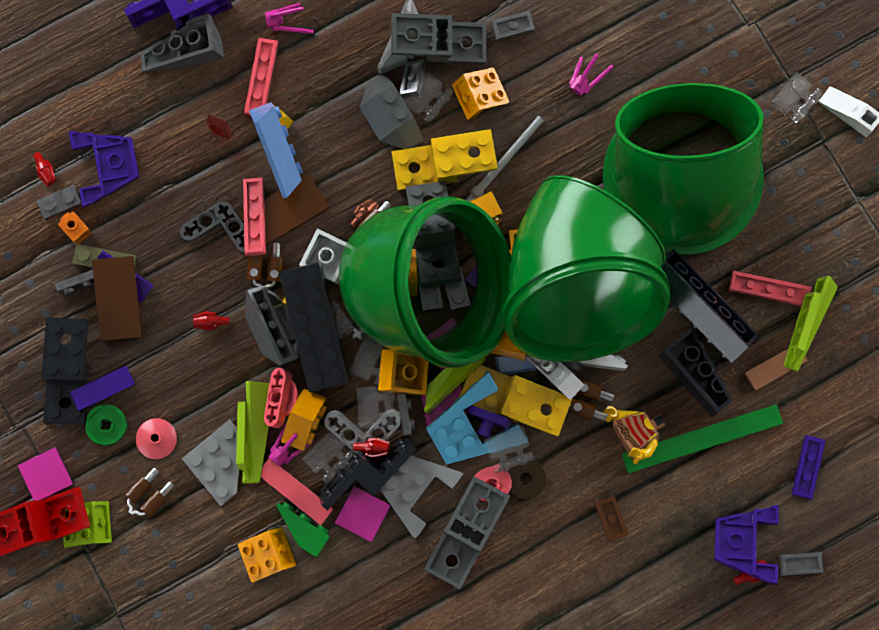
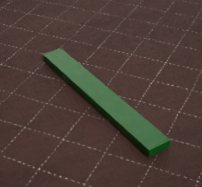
(708, 437)

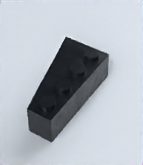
(695, 370)

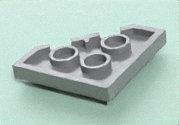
(215, 463)

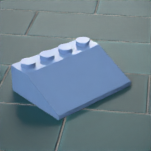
(276, 147)

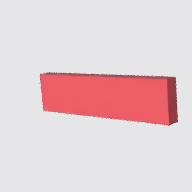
(261, 74)
(254, 217)
(767, 288)
(294, 491)

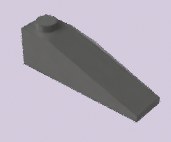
(190, 45)

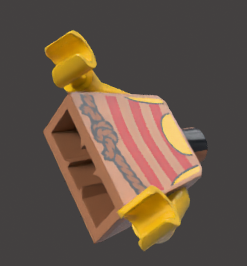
(635, 431)

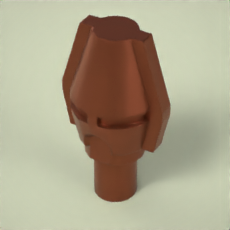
(362, 211)

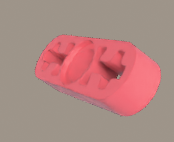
(284, 383)

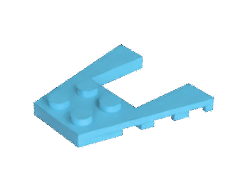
(452, 429)

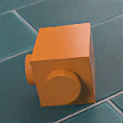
(74, 227)

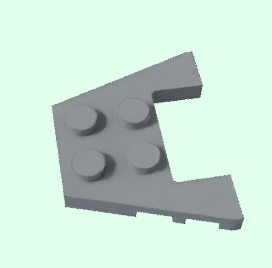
(409, 484)

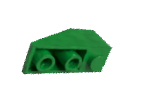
(306, 535)

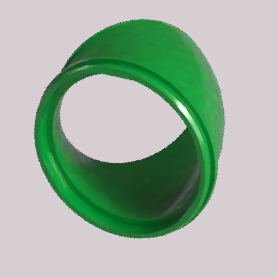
(697, 198)
(583, 275)
(377, 289)

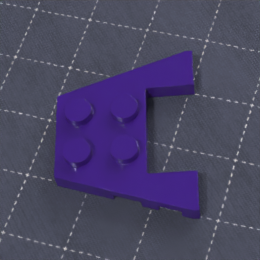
(114, 162)
(737, 543)

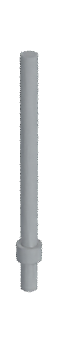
(477, 191)

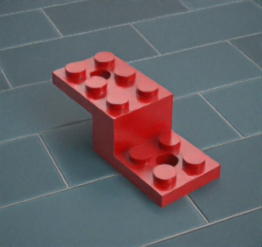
(42, 521)

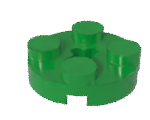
(94, 425)

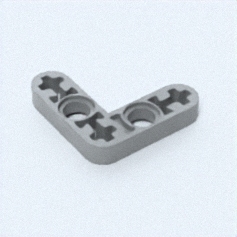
(360, 436)

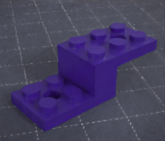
(180, 10)

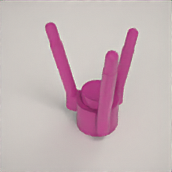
(275, 18)
(579, 84)
(280, 453)

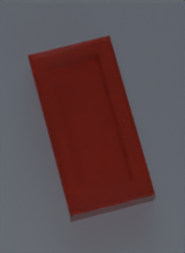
(218, 126)

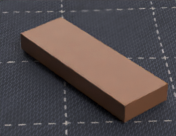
(768, 371)

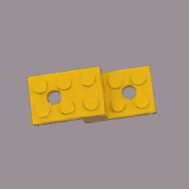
(445, 159)
(521, 401)

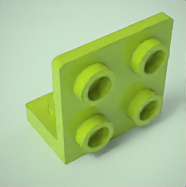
(100, 529)

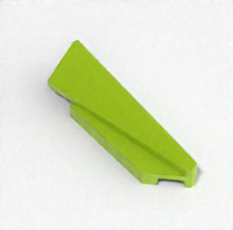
(809, 319)
(447, 382)
(252, 431)

